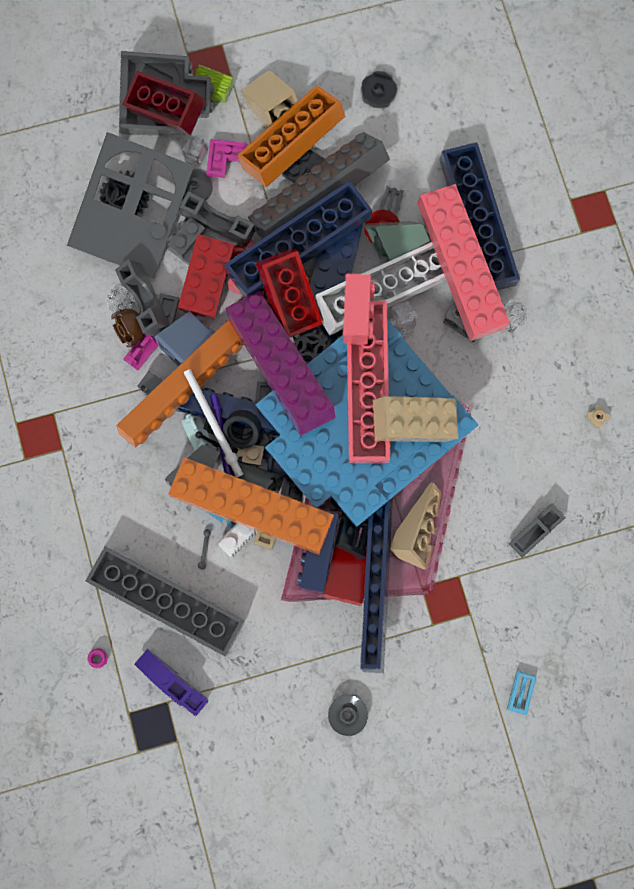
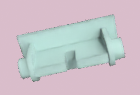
(192, 425)

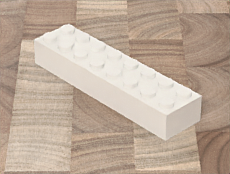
(393, 282)

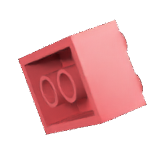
(358, 309)

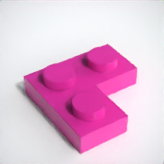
(221, 152)

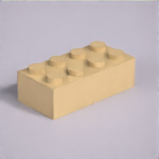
(415, 419)

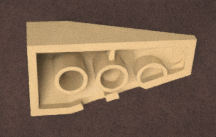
(414, 534)

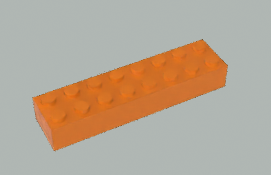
(251, 506)

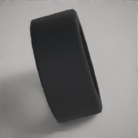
(235, 440)

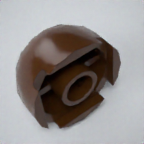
(127, 327)

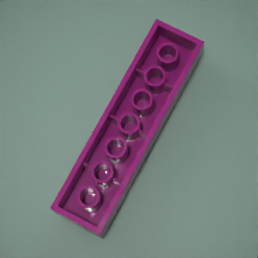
(280, 363)

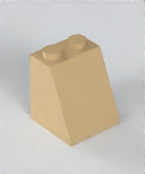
(269, 98)

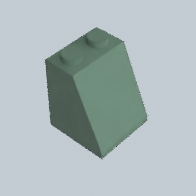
(396, 238)

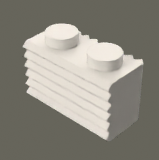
(236, 539)

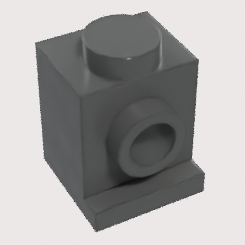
(149, 383)

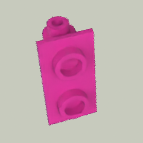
(141, 352)

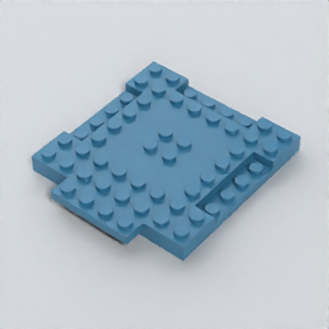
(321, 457)

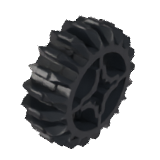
(119, 199)

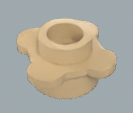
(597, 422)

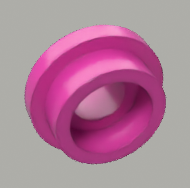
(91, 658)

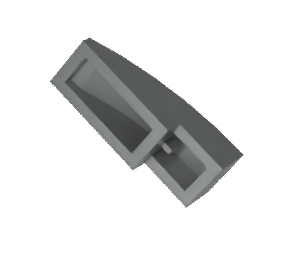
(537, 530)

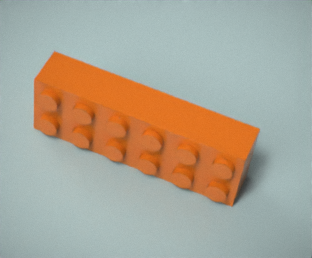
(291, 135)

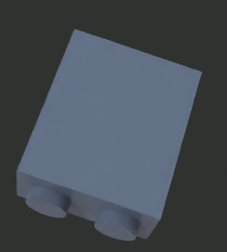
(183, 337)

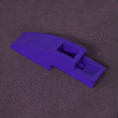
(170, 682)

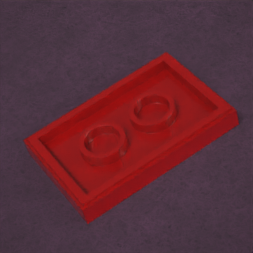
(346, 578)

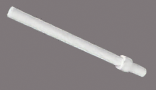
(231, 457)

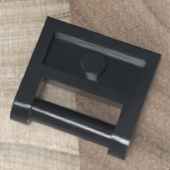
(348, 537)

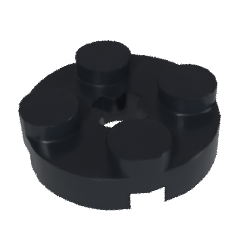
(381, 99)

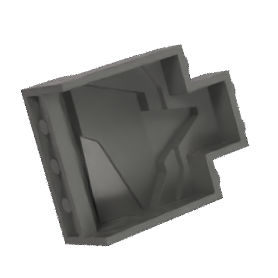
(165, 67)

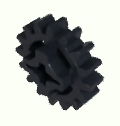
(317, 345)

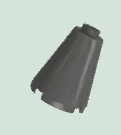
(260, 477)

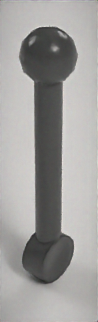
(202, 565)

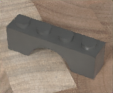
(233, 228)
(135, 280)

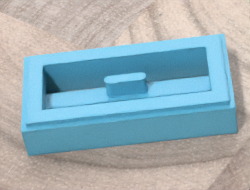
(514, 689)

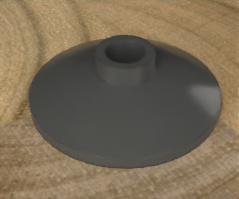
(203, 187)
(350, 726)

